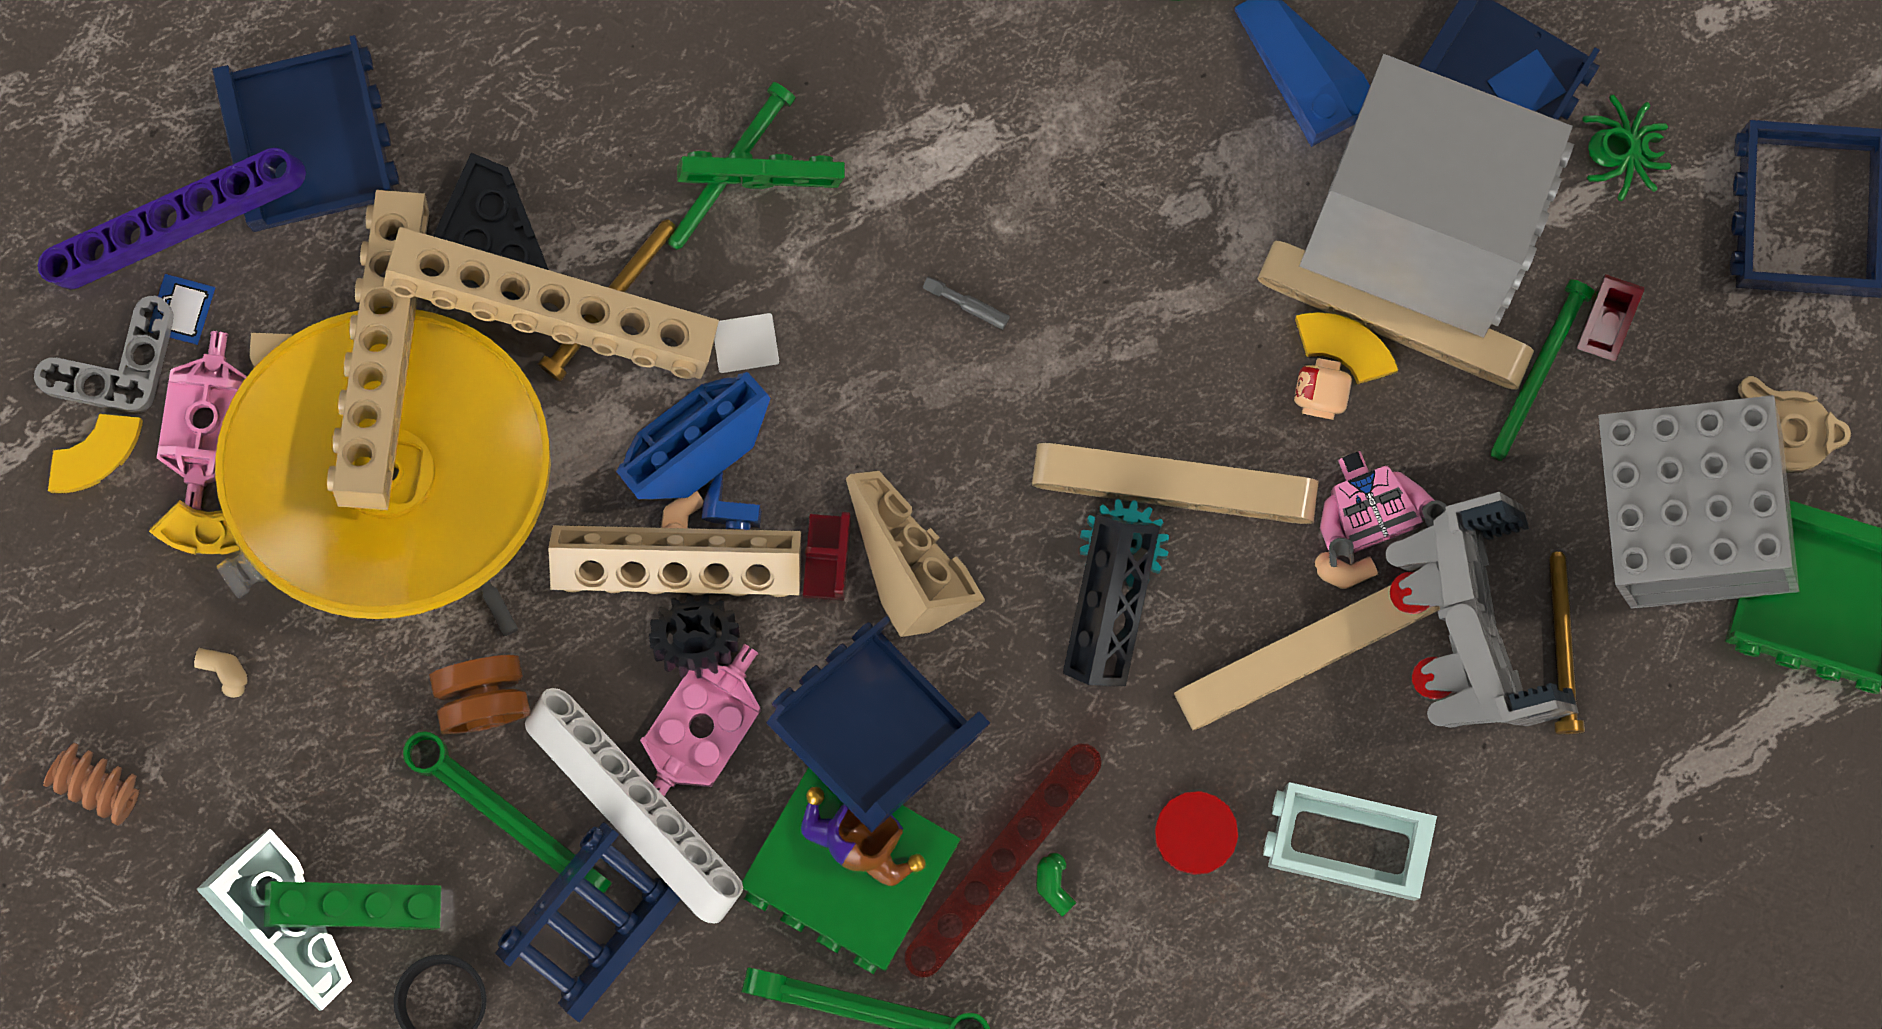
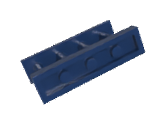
(604, 960)

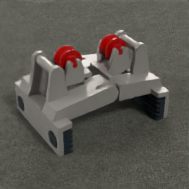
(1456, 579)

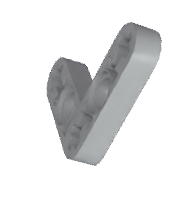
(129, 372)

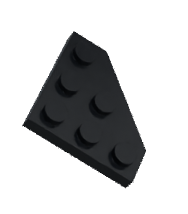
(490, 216)

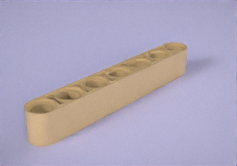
(1490, 358)
(1175, 483)
(1293, 658)

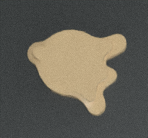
(1806, 425)

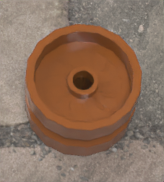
(479, 694)

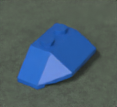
(695, 439)

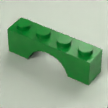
(352, 905)

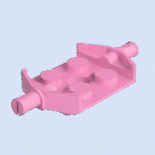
(193, 386)
(723, 698)

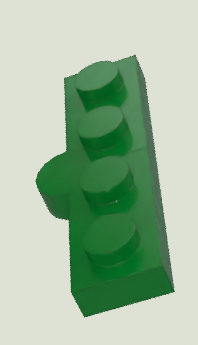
(760, 173)

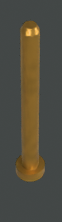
(1563, 639)

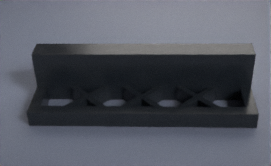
(1103, 601)

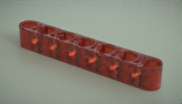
(1020, 848)

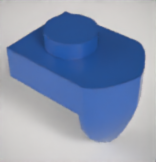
(735, 515)

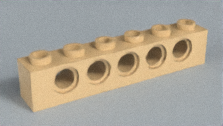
(658, 547)

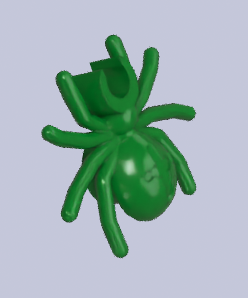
(1625, 147)

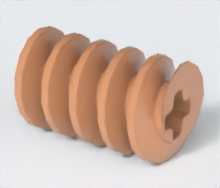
(93, 784)

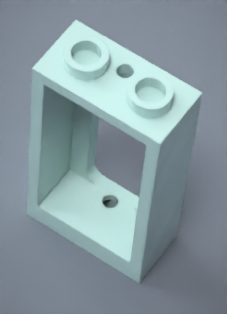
(1299, 798)

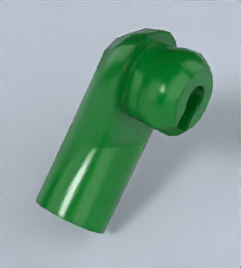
(1049, 883)

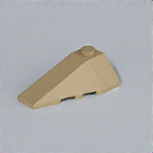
(911, 572)

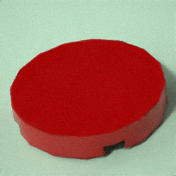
(1196, 833)

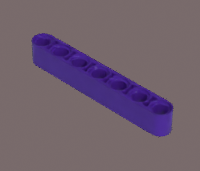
(153, 217)

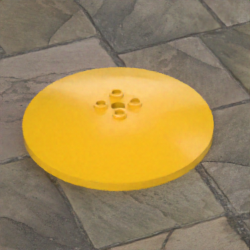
(464, 490)

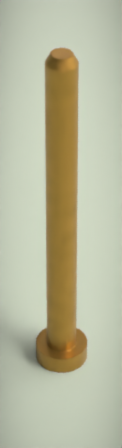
(555, 364)

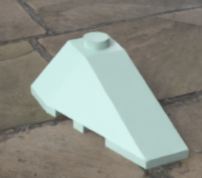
(300, 954)

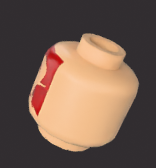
(1323, 389)

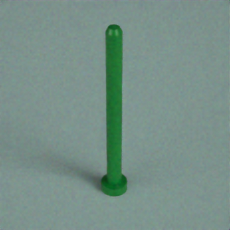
(779, 97)
(1578, 293)

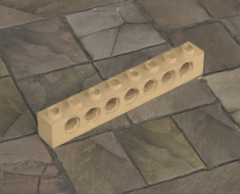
(538, 286)
(371, 484)

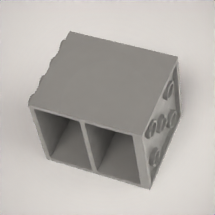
(1439, 197)
(1698, 502)

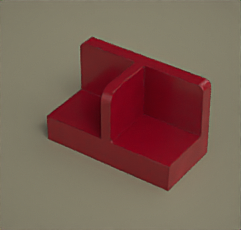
(827, 556)

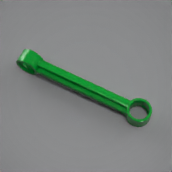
(497, 809)
(847, 1004)

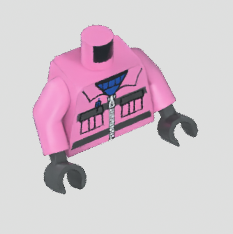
(1372, 508)

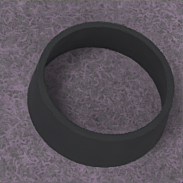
(414, 970)

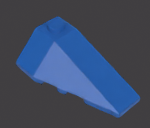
(1309, 72)

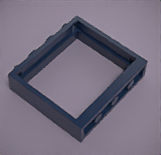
(1744, 219)

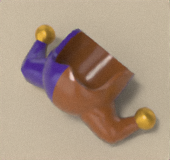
(855, 845)

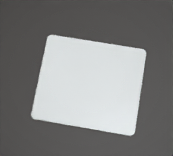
(746, 343)

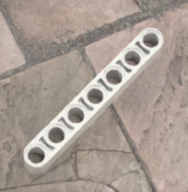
(633, 805)

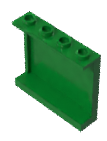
(1838, 608)
(840, 903)

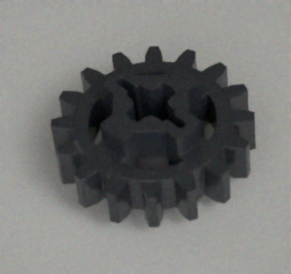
(694, 635)

